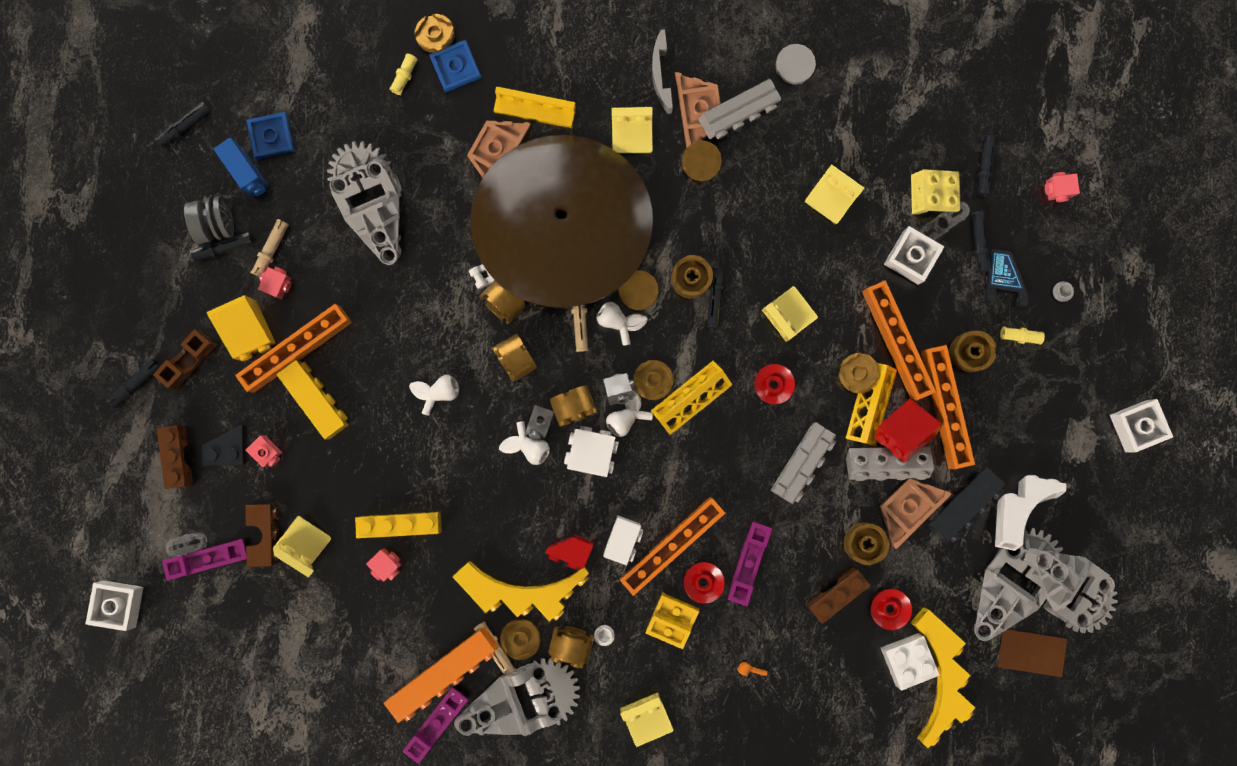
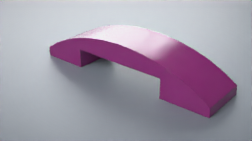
(204, 559)
(749, 563)
(435, 725)

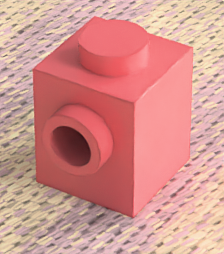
(1062, 187)
(275, 282)
(264, 451)
(384, 565)

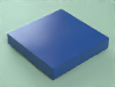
(455, 66)
(270, 135)

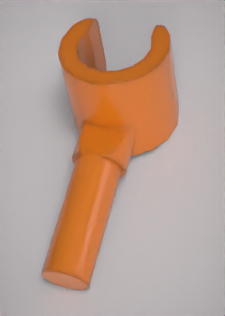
(745, 668)

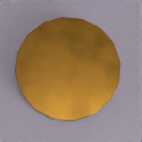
(434, 33)
(701, 160)
(639, 291)
(859, 373)
(653, 380)
(520, 639)

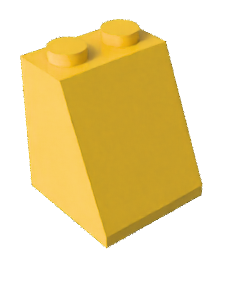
(242, 328)

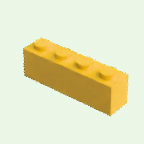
(312, 399)
(398, 525)

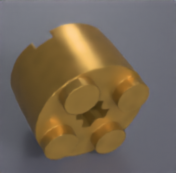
(700, 269)
(502, 302)
(983, 351)
(514, 357)
(573, 405)
(867, 532)
(570, 646)

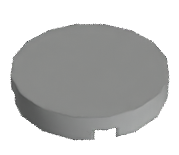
(795, 64)

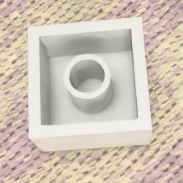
(914, 255)
(1141, 426)
(622, 540)
(114, 605)
(910, 661)

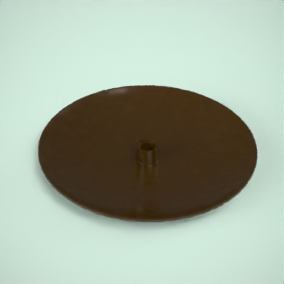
(568, 258)

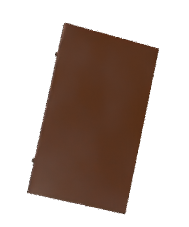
(1032, 652)

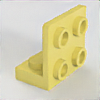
(632, 130)
(935, 191)
(834, 194)
(790, 313)
(301, 545)
(646, 719)

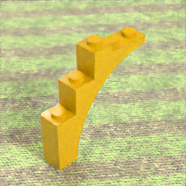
(547, 598)
(949, 702)

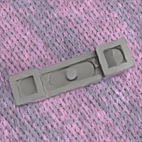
(663, 95)

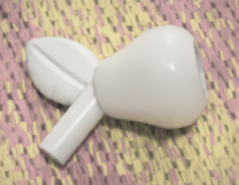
(612, 317)
(444, 389)
(621, 421)
(534, 450)

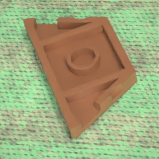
(694, 100)
(494, 142)
(910, 508)

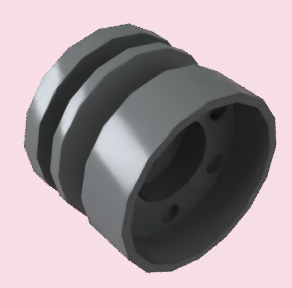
(209, 219)

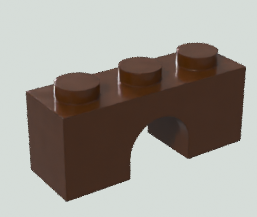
(195, 350)
(171, 447)
(263, 517)
(833, 600)

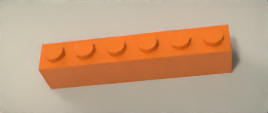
(898, 341)
(293, 348)
(948, 408)
(671, 546)
(441, 674)

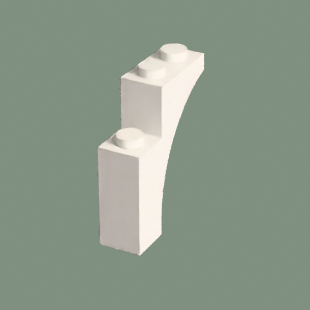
(1015, 509)

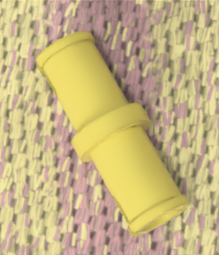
(403, 74)
(1022, 335)

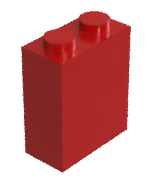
(907, 430)

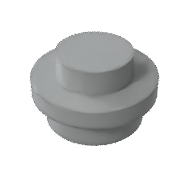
(1063, 291)

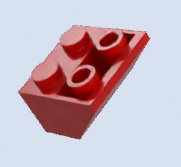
(572, 550)

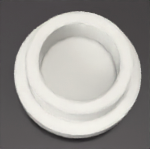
(604, 635)

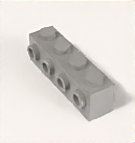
(883, 465)

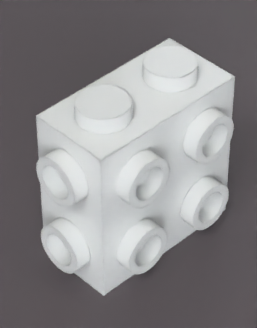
(591, 451)

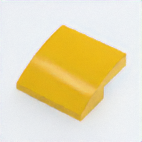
(672, 620)

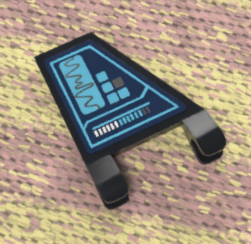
(1005, 277)

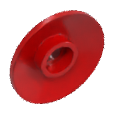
(784, 380)
(708, 592)
(898, 616)

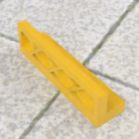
(534, 107)
(690, 394)
(876, 408)

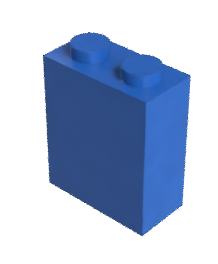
(241, 167)

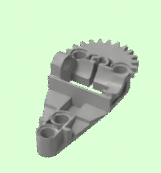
(377, 214)
(1064, 584)
(1006, 595)
(505, 710)

